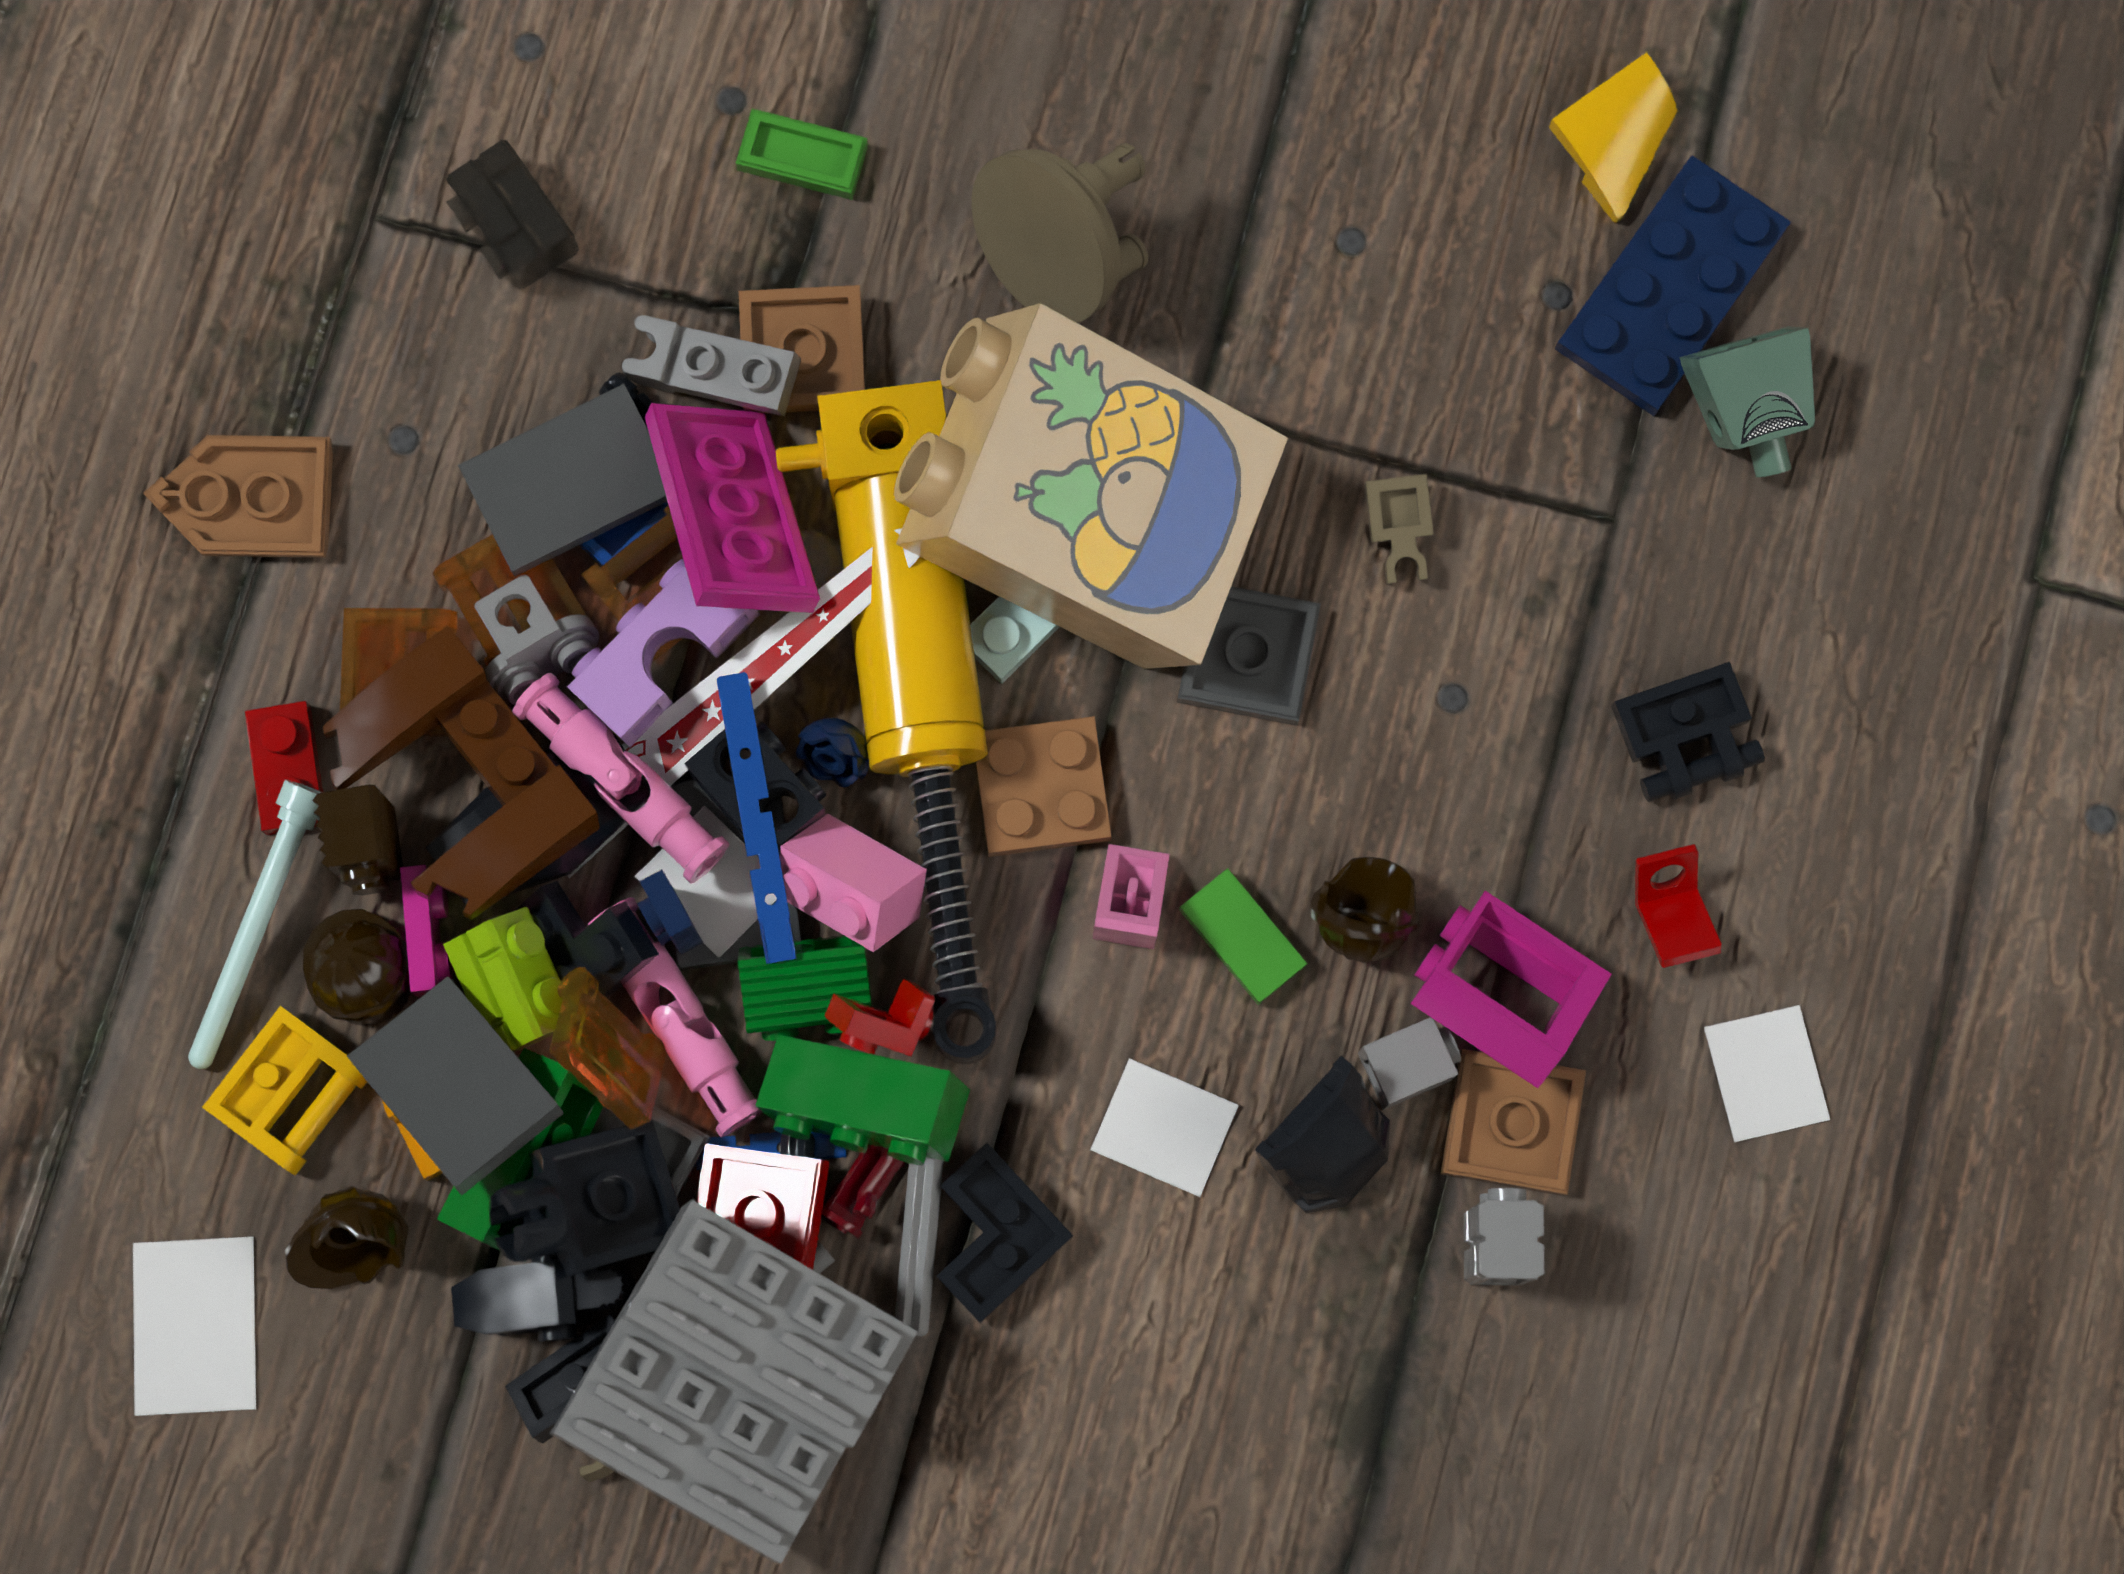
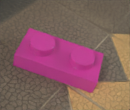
(425, 952)

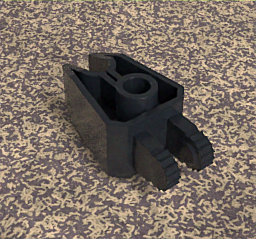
(537, 1299)

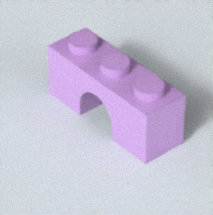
(619, 678)

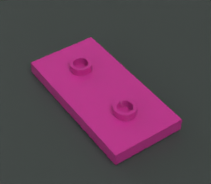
(731, 509)

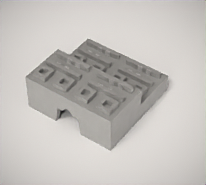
(733, 1381)

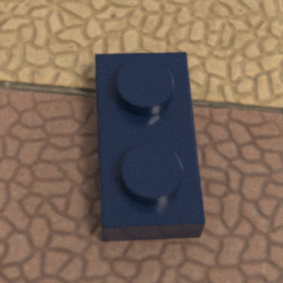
(667, 914)

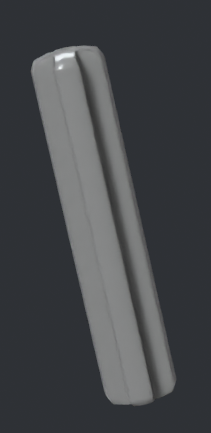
(919, 1245)

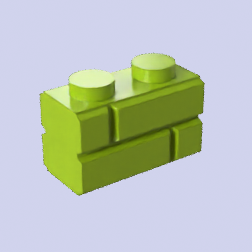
(509, 977)

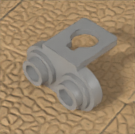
(539, 650)

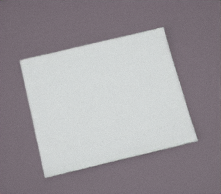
(721, 900)
(1767, 1073)
(1164, 1127)

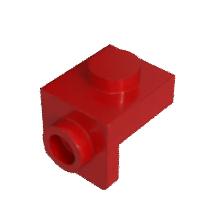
(897, 1030)

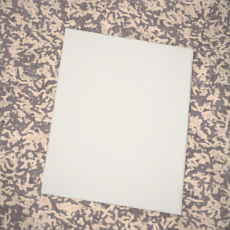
(194, 1326)

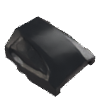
(1328, 1142)

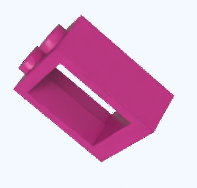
(1530, 955)

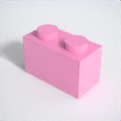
(851, 882)

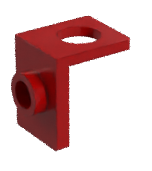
(1674, 909)

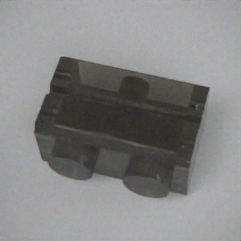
(511, 215)

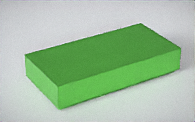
(802, 154)
(1242, 936)

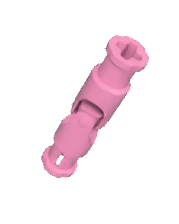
(591, 748)
(691, 1039)

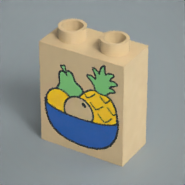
(1087, 486)

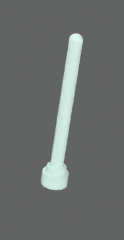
(296, 816)

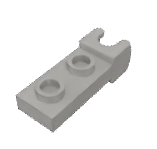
(714, 367)

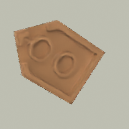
(251, 496)

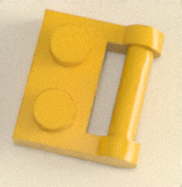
(271, 1077)

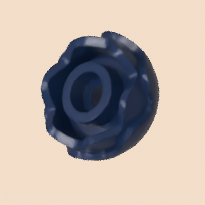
(834, 751)

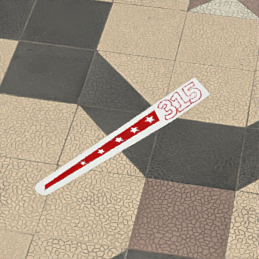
(768, 663)

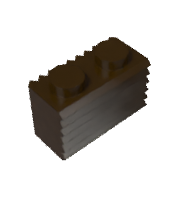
(359, 838)

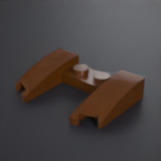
(540, 803)

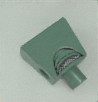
(1756, 393)

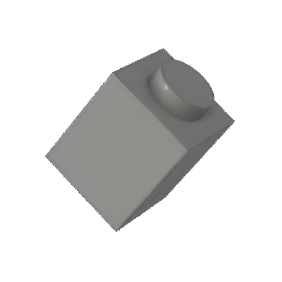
(1410, 1062)

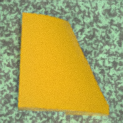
(1617, 132)

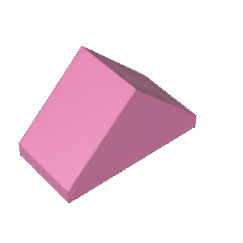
(1131, 896)

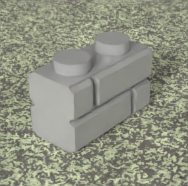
(1504, 1239)

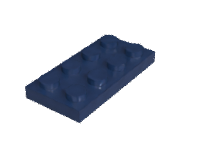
(1672, 285)

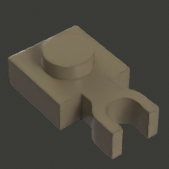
(1399, 514)

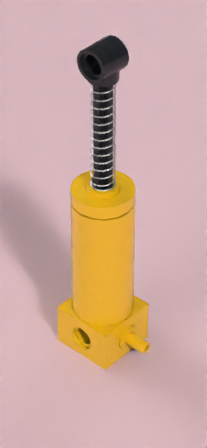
(910, 663)

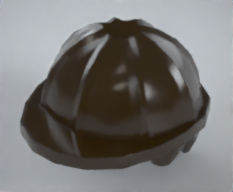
(1366, 909)
(357, 967)
(347, 1240)

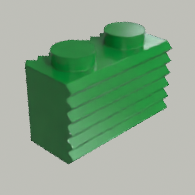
(798, 991)

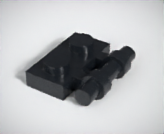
(1683, 713)

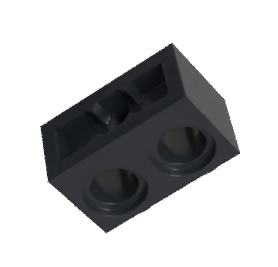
(708, 773)

